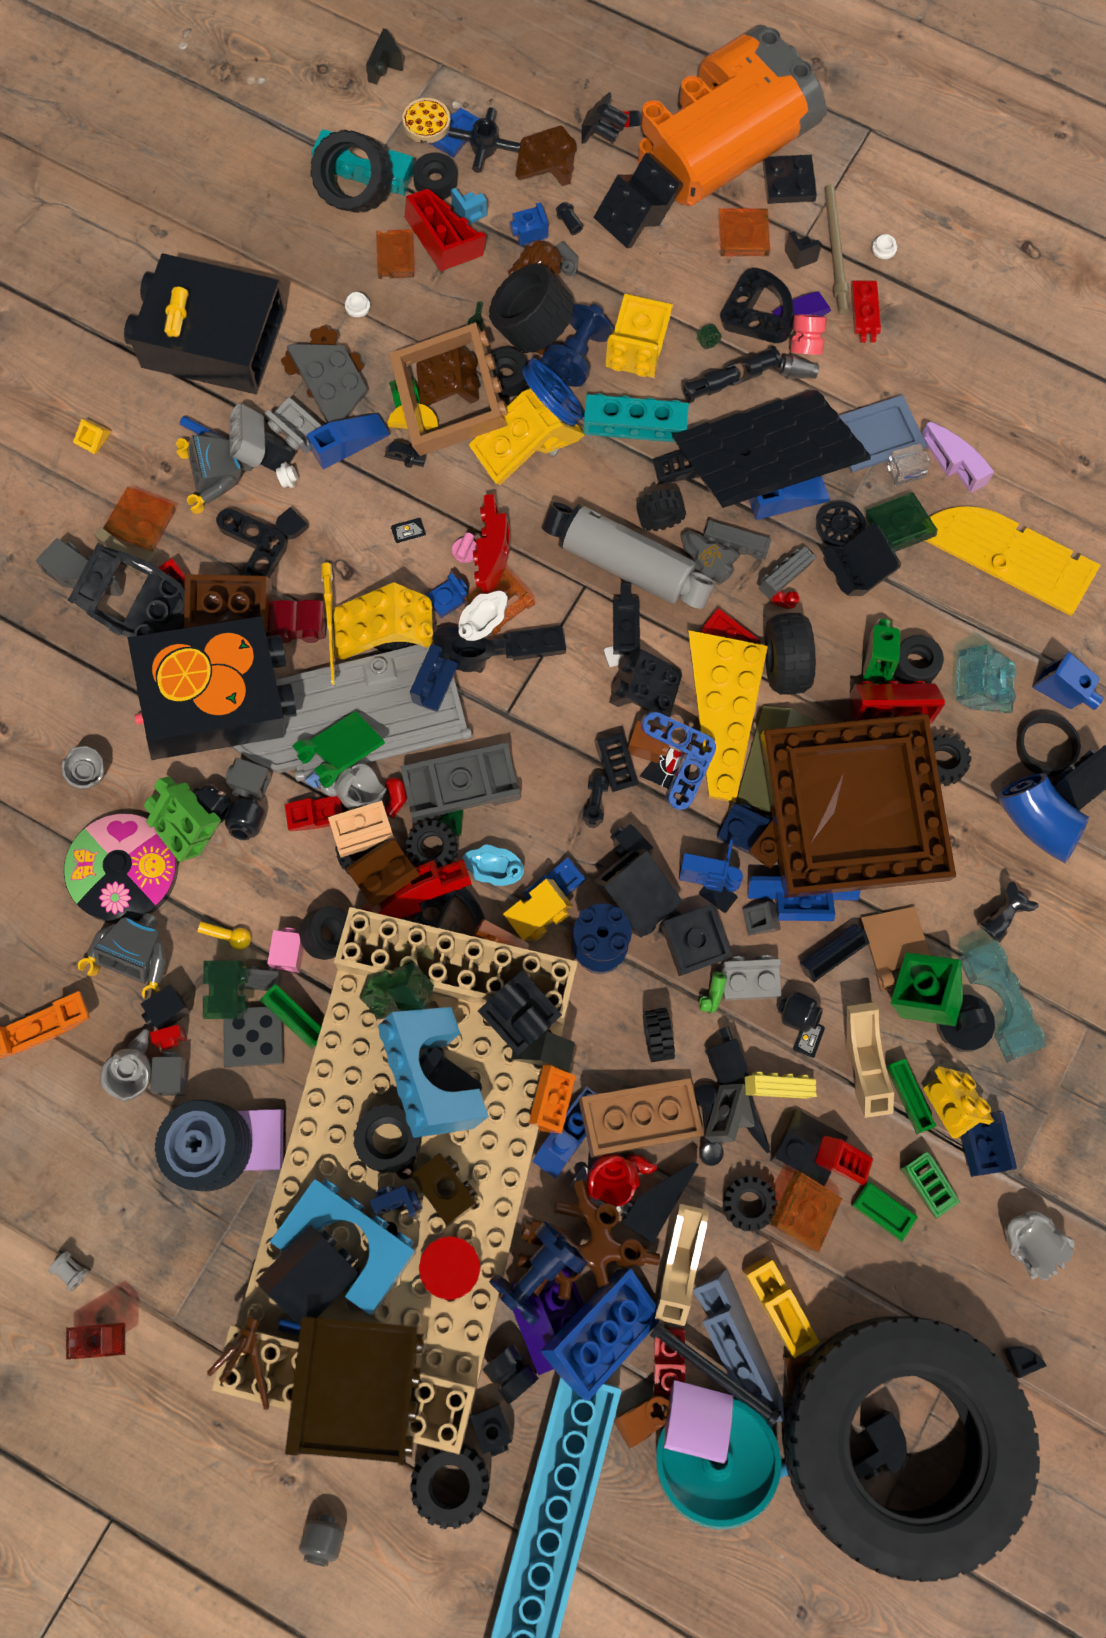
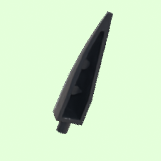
(731, 1068)

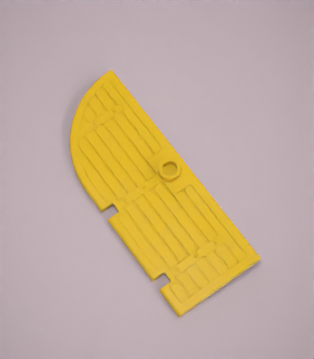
(1017, 558)

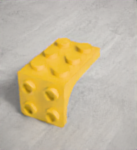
(638, 336)
(380, 618)

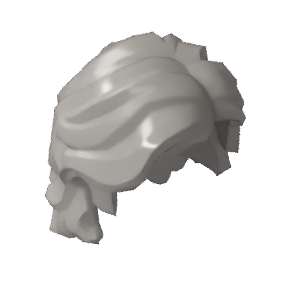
(1038, 1244)

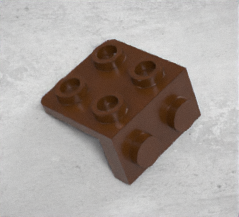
(545, 152)
(448, 375)

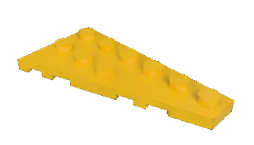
(726, 696)

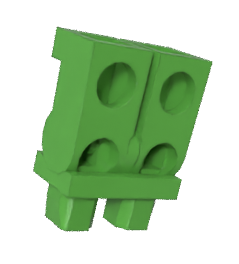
(180, 819)

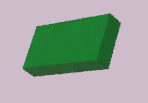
(884, 1211)

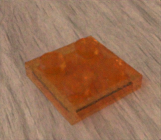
(744, 232)
(139, 518)
(806, 1211)

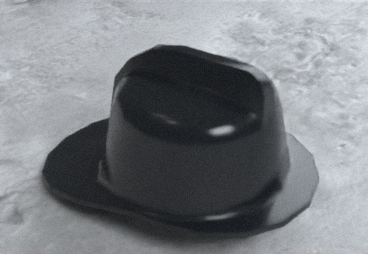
(468, 654)

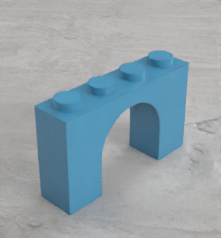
(427, 1107)
(387, 1254)

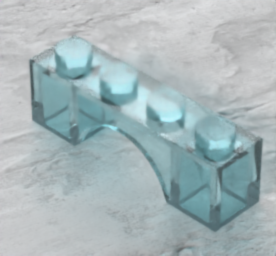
(989, 968)

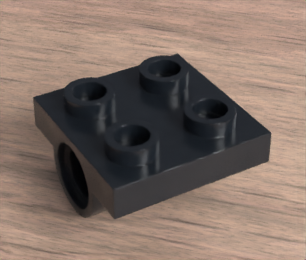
(520, 1012)

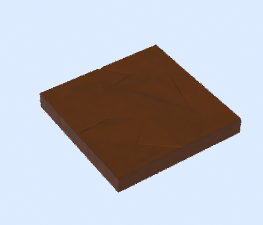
(847, 811)

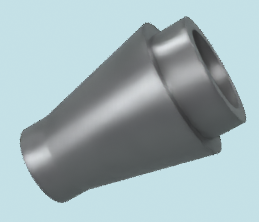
(797, 368)

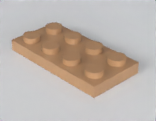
(640, 1117)

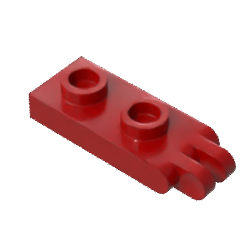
(866, 310)

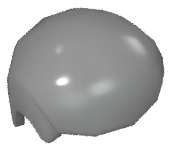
(83, 767)

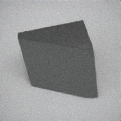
(761, 918)

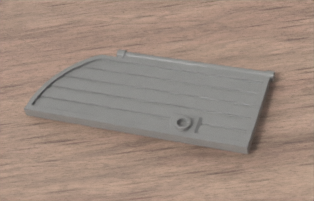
(379, 693)

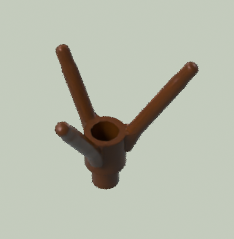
(245, 1344)

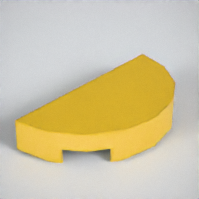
(428, 418)

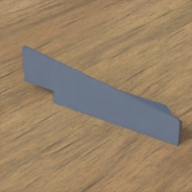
(736, 1340)

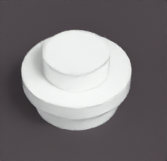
(884, 247)
(357, 304)
(287, 475)

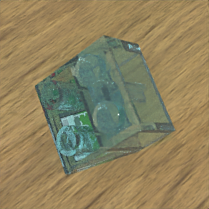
(985, 680)

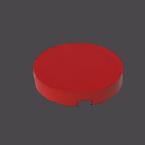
(449, 1268)

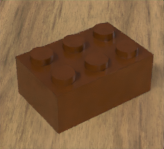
(226, 599)

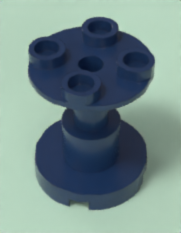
(568, 359)
(601, 938)
(546, 1264)

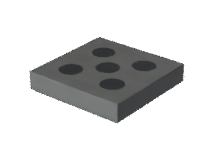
(254, 1039)

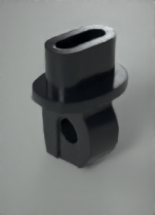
(404, 453)

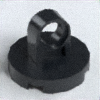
(973, 1026)

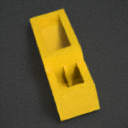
(780, 1306)

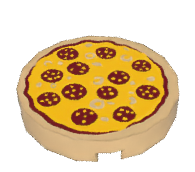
(426, 120)

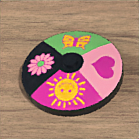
(119, 868)

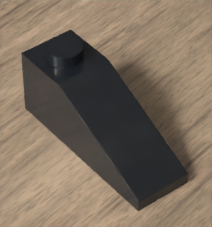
(653, 1207)

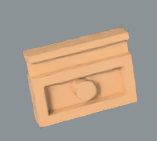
(360, 828)

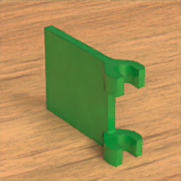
(339, 747)

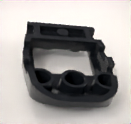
(156, 607)

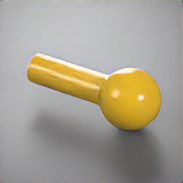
(238, 938)

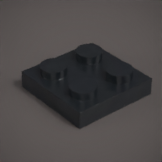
(789, 179)
(696, 939)

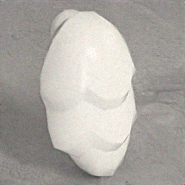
(482, 615)

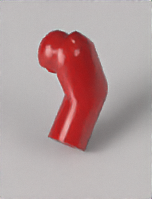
(397, 794)

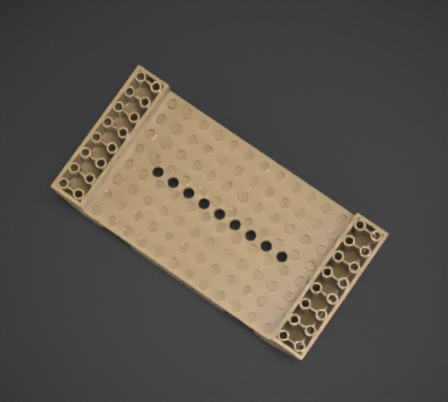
(353, 1076)

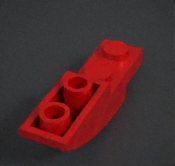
(493, 547)
(428, 885)

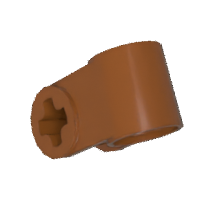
(637, 1422)

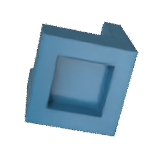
(469, 206)

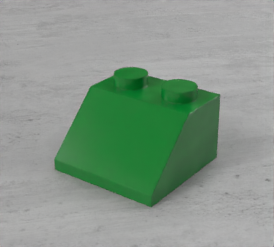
(929, 989)

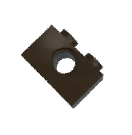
(428, 1179)

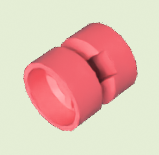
(808, 334)

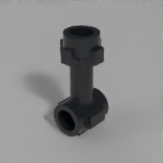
(593, 814)

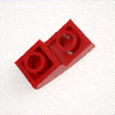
(668, 1364)

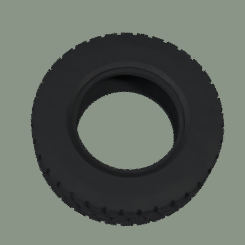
(997, 1467)

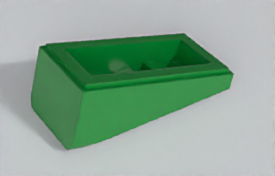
(932, 1169)

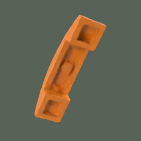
(43, 1025)

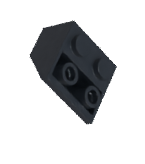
(1084, 779)

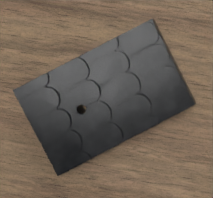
(770, 448)

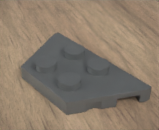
(329, 378)

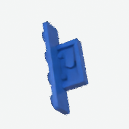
(797, 908)

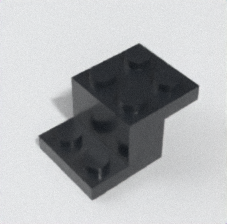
(638, 200)

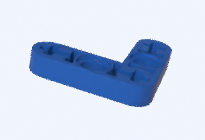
(691, 756)

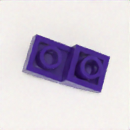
(807, 305)

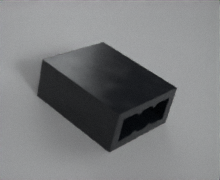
(639, 890)
(308, 1275)

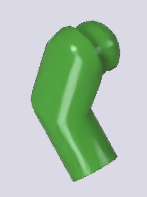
(711, 1003)

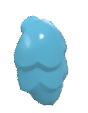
(494, 865)

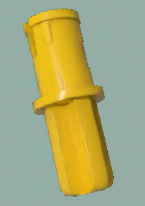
(176, 311)

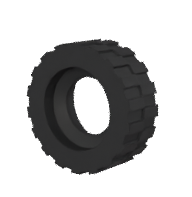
(364, 1139)

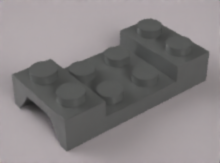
(460, 782)

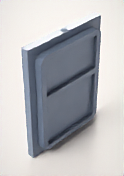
(883, 429)

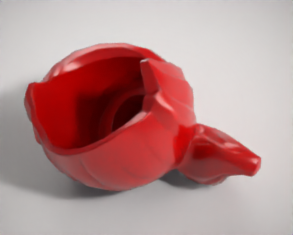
(615, 1178)

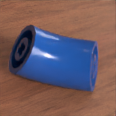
(1043, 815)

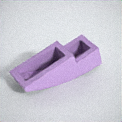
(957, 457)

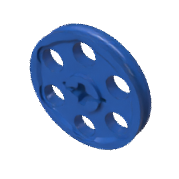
(553, 392)

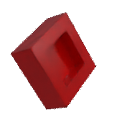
(168, 1037)

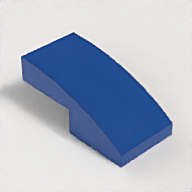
(565, 875)

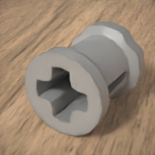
(68, 1271)

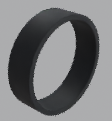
(1062, 724)

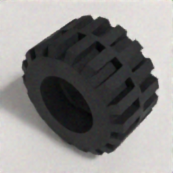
(449, 1514)

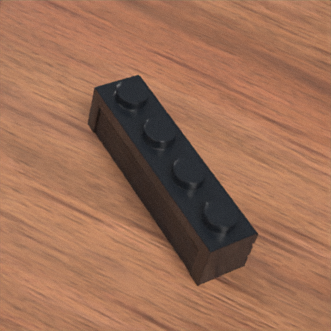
(834, 953)

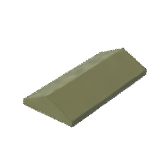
(754, 782)

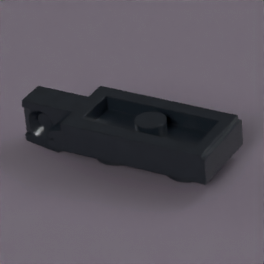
(626, 622)
(531, 643)

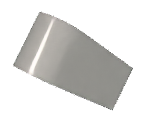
(247, 435)

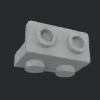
(293, 423)

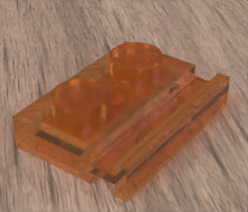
(395, 254)

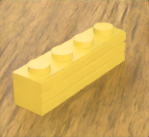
(778, 1086)

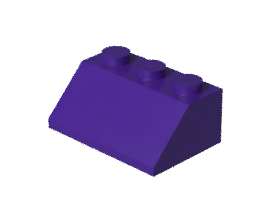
(553, 1316)

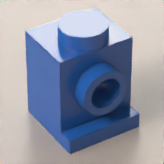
(529, 225)

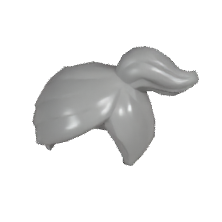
(356, 787)
(128, 1071)

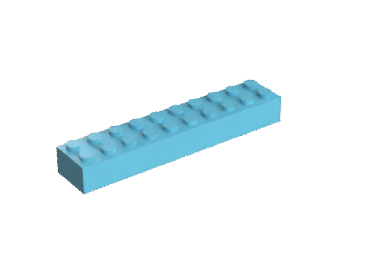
(556, 1514)

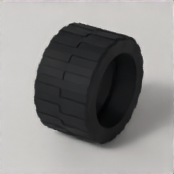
(323, 171)
(531, 308)

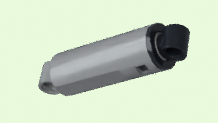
(627, 554)

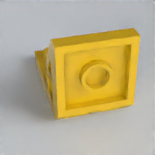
(528, 430)

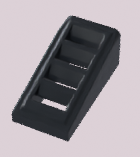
(670, 460)
(607, 765)

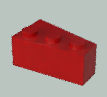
(441, 232)

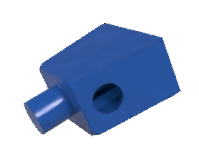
(1069, 683)

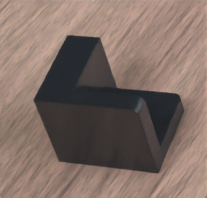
(802, 251)
(276, 452)

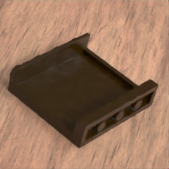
(354, 1390)

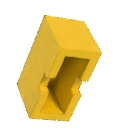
(535, 915)

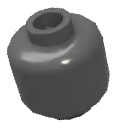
(321, 1540)

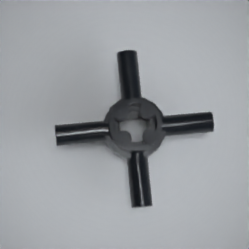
(484, 139)

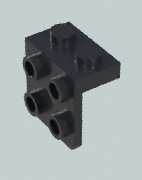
(862, 561)
(646, 682)
(446, 1074)

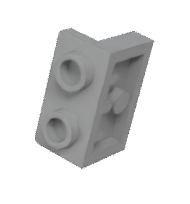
(752, 978)

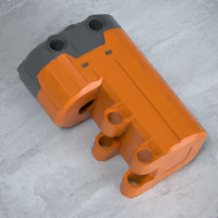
(735, 114)

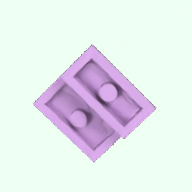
(267, 1139)
(698, 1422)

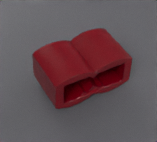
(298, 620)

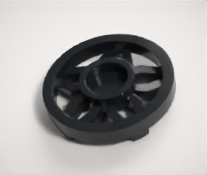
(840, 523)

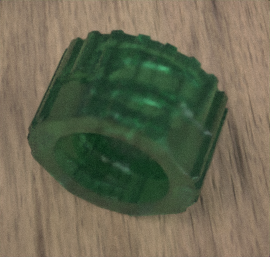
(708, 336)

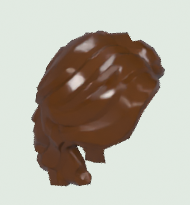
(539, 253)

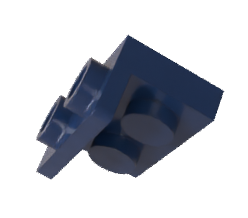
(433, 679)
(743, 827)

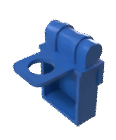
(711, 872)

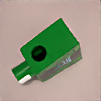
(883, 646)

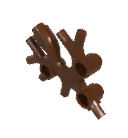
(597, 1251)

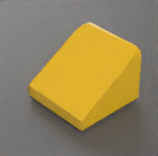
(91, 435)

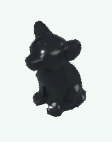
(1001, 918)

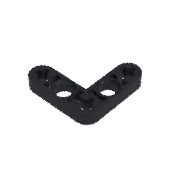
(259, 543)

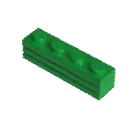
(292, 1015)
(910, 1096)

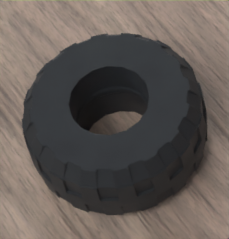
(790, 653)

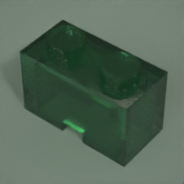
(226, 989)
(395, 992)

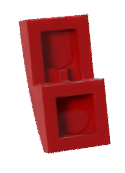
(311, 813)

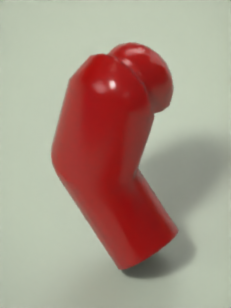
(786, 600)

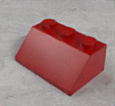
(895, 700)

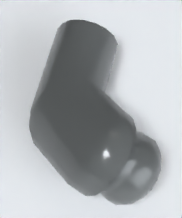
(570, 259)

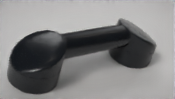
(705, 1096)

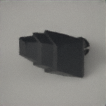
(594, 124)

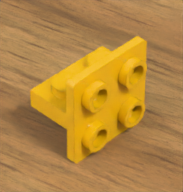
(957, 1101)

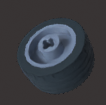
(203, 1145)

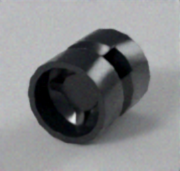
(510, 1374)

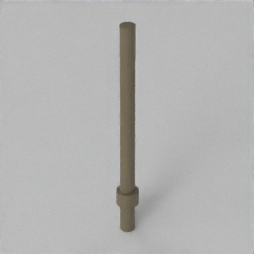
(841, 288)

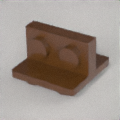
(382, 872)

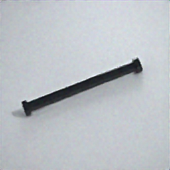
(715, 1374)

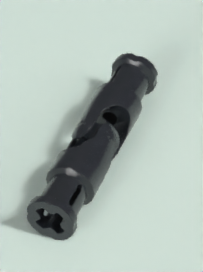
(715, 381)

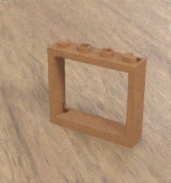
(463, 430)

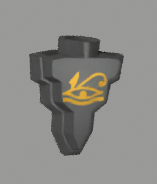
(710, 557)

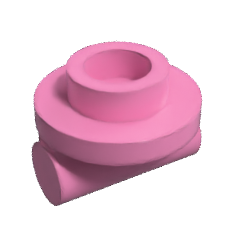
(463, 548)

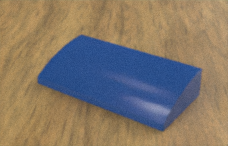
(602, 1333)

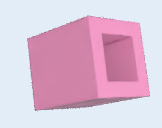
(286, 950)

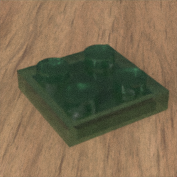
(903, 521)

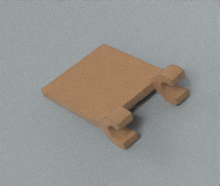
(890, 938)

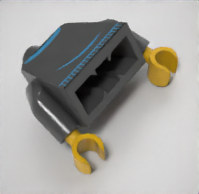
(211, 467)
(129, 950)

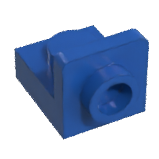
(448, 596)

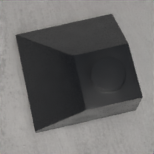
(801, 1146)

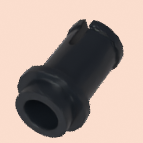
(570, 219)

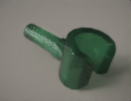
(477, 317)

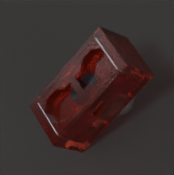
(95, 1341)

